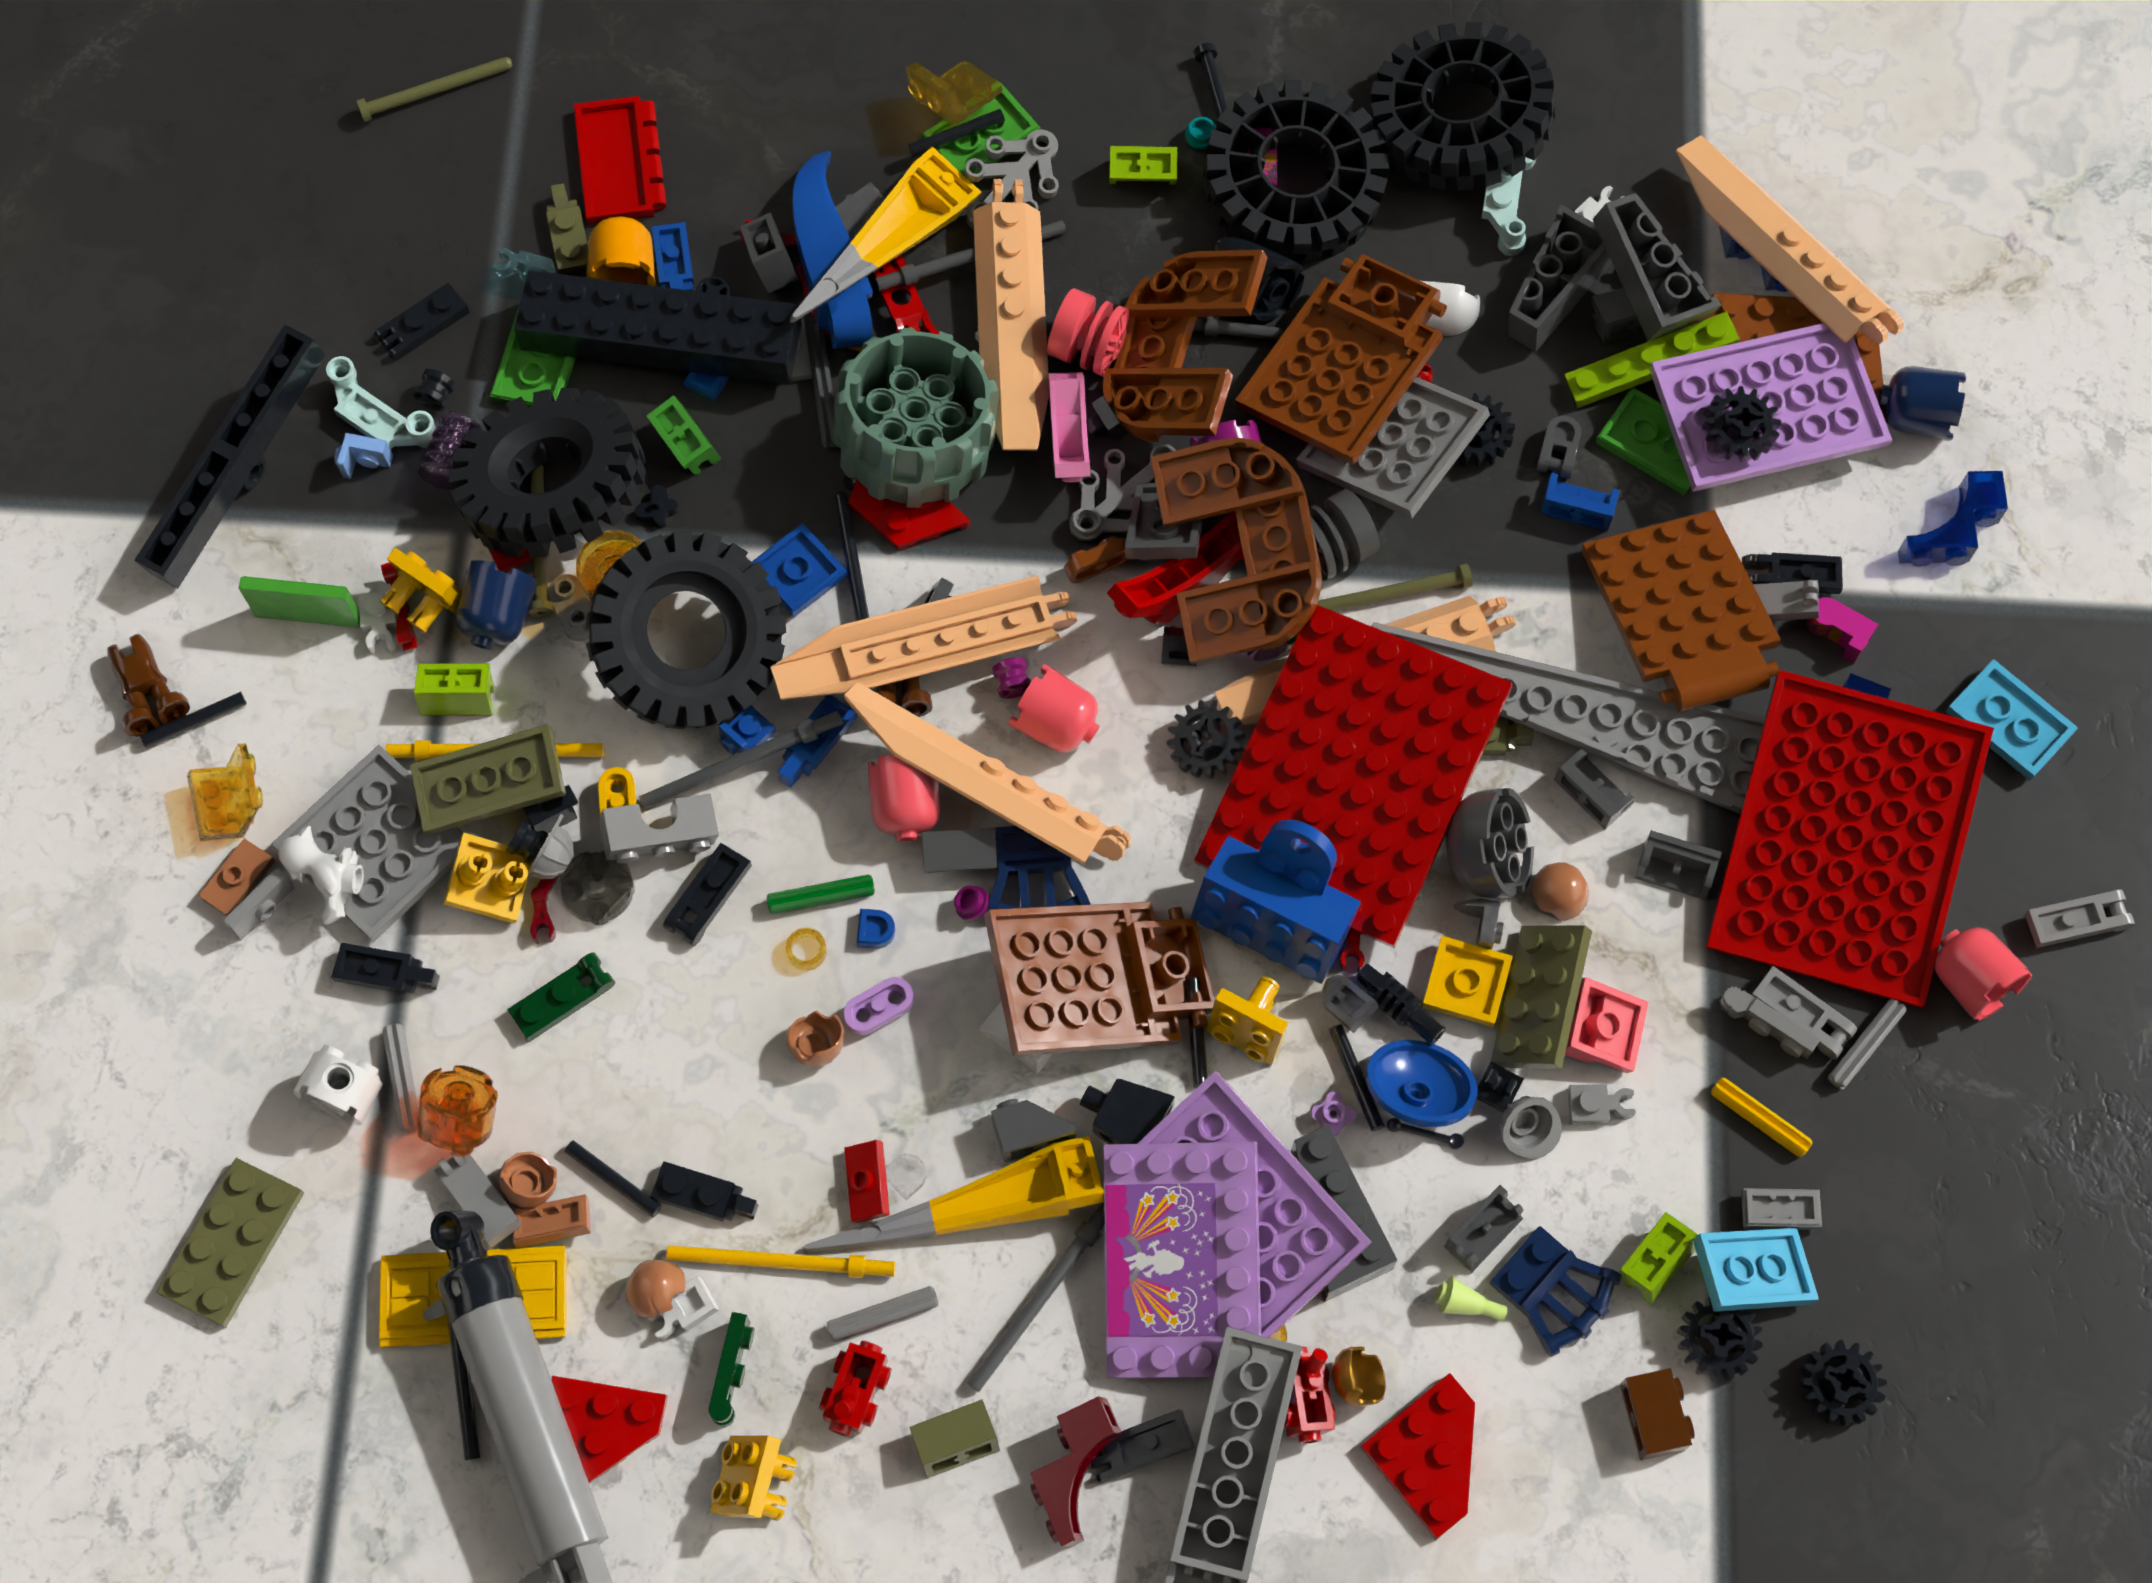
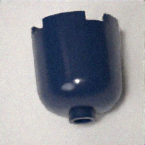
(1923, 401)
(493, 604)

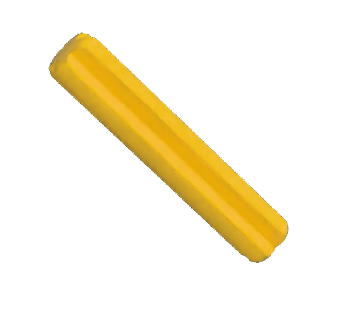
(1761, 1117)

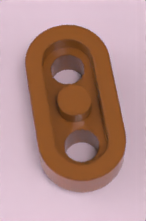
(1090, 563)

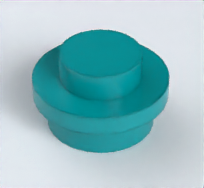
(1199, 132)

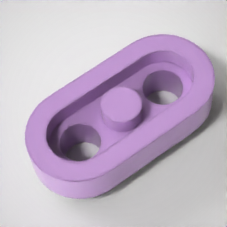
(876, 1004)

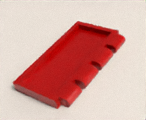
(619, 159)

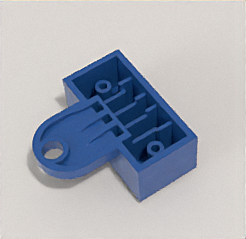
(1279, 898)

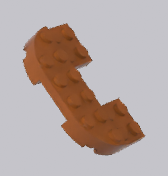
(1148, 382)
(1274, 538)

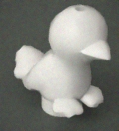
(332, 874)

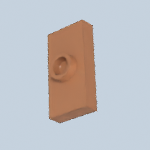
(236, 877)
(552, 1221)

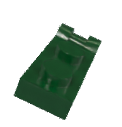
(561, 997)
(730, 1371)

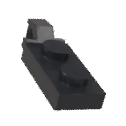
(382, 969)
(701, 1193)

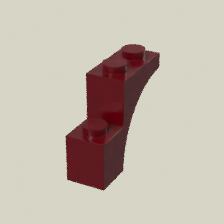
(1058, 1484)

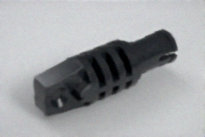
(1400, 1003)

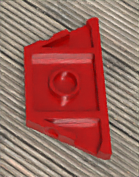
(905, 525)

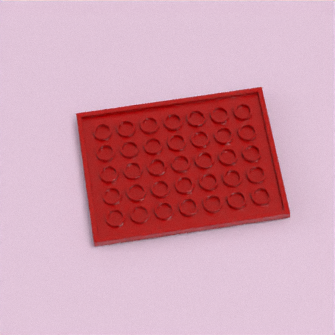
(1368, 750)
(1850, 838)

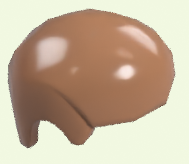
(1560, 890)
(815, 1039)
(527, 1179)
(653, 1287)

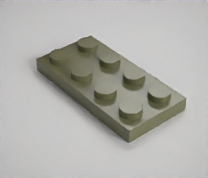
(487, 779)
(1541, 996)
(230, 1242)

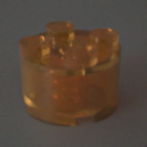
(456, 1109)

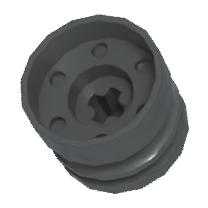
(1343, 533)

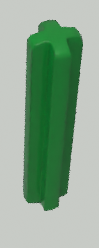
(820, 894)

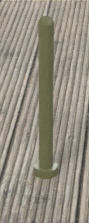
(433, 87)
(1461, 576)
(540, 606)

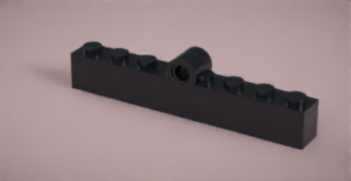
(231, 457)

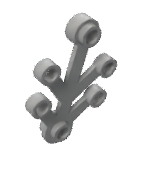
(1016, 170)
(1116, 499)

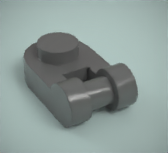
(1561, 436)

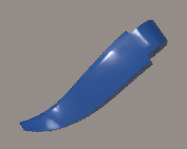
(819, 243)

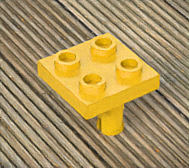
(414, 576)
(487, 879)
(1249, 1022)
(746, 1477)

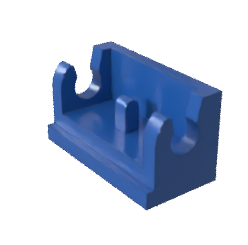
(1579, 504)

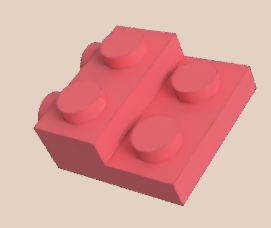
(1606, 1026)

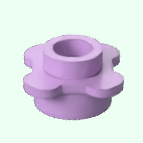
(1333, 1103)

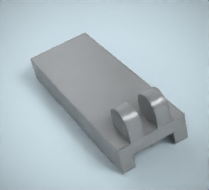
(1790, 599)
(477, 1194)

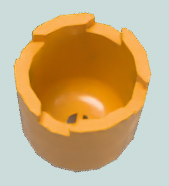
(621, 252)

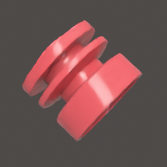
(1082, 330)

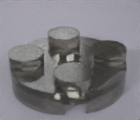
(602, 906)

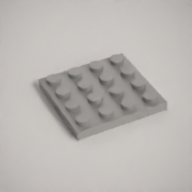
(1408, 451)
(379, 819)

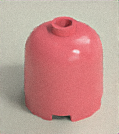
(1057, 712)
(902, 798)
(1979, 970)

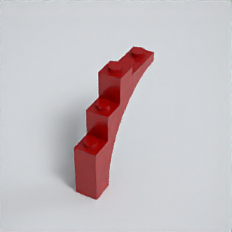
(1155, 592)

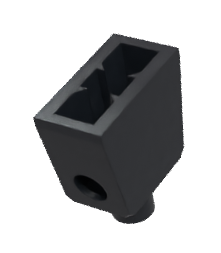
(1126, 1111)

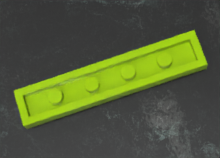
(1632, 366)

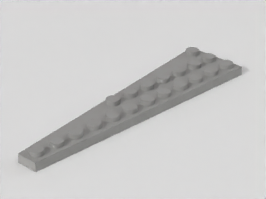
(1694, 750)

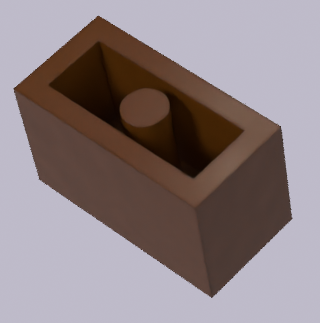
(1657, 1413)

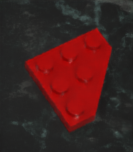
(608, 1421)
(1429, 1455)

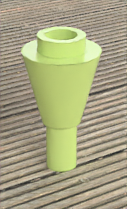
(1460, 1299)

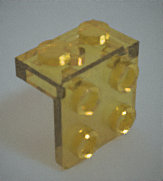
(955, 92)
(225, 797)

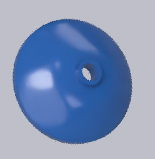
(1421, 1083)

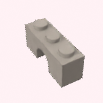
(628, 836)

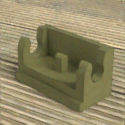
(954, 1438)

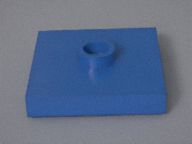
(800, 569)

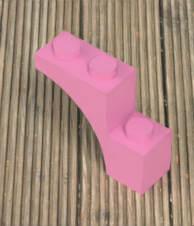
(1069, 426)

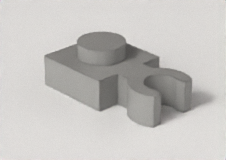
(1593, 1105)

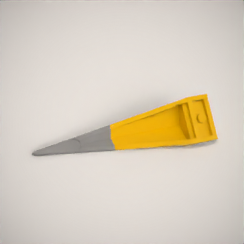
(918, 206)
(1027, 1190)

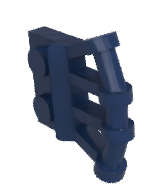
(1023, 855)
(1536, 1270)

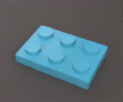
(2024, 724)
(1755, 1269)

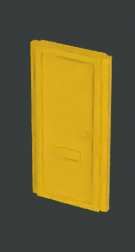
(410, 1288)

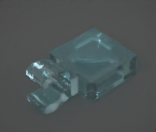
(521, 263)

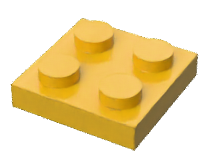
(1467, 981)

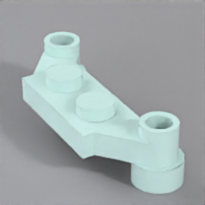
(1501, 210)
(373, 416)

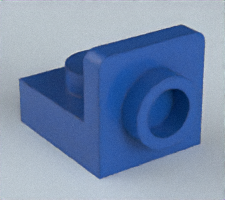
(745, 731)

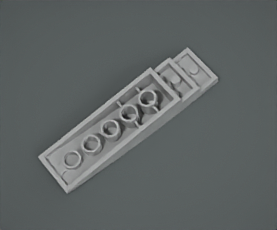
(1234, 1460)

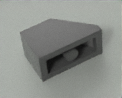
(769, 253)
(1027, 1128)

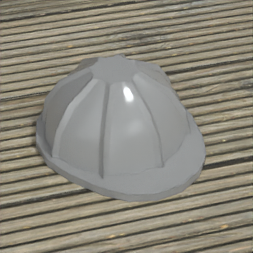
(554, 854)
(1531, 1127)

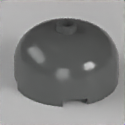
(1483, 843)

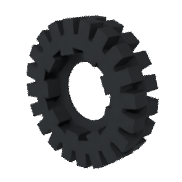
(622, 645)

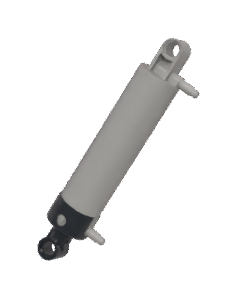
(519, 1404)

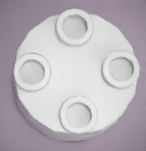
(353, 1100)

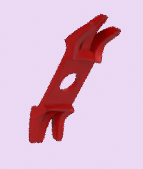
(909, 313)

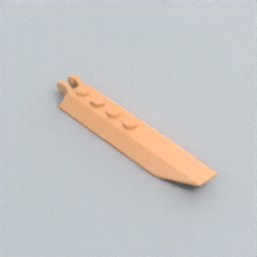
(1785, 246)
(1012, 314)
(1454, 621)
(923, 639)
(987, 780)

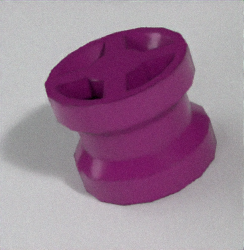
(1011, 677)

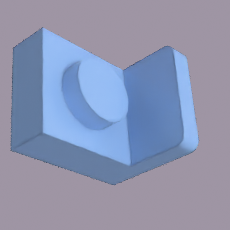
(364, 450)

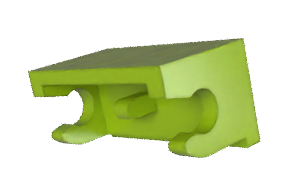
(1143, 164)
(454, 689)
(1659, 1258)

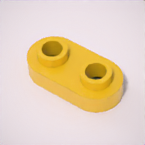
(611, 778)

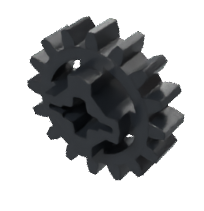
(1737, 427)
(1481, 445)
(1203, 753)
(1716, 1354)
(1858, 1388)

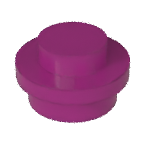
(971, 902)

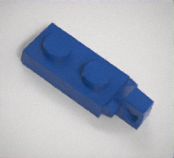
(673, 256)
(807, 757)

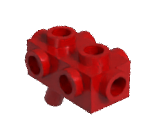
(849, 1402)
(1310, 1403)

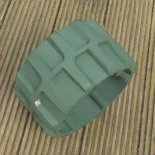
(925, 368)

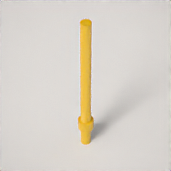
(425, 750)
(855, 1266)

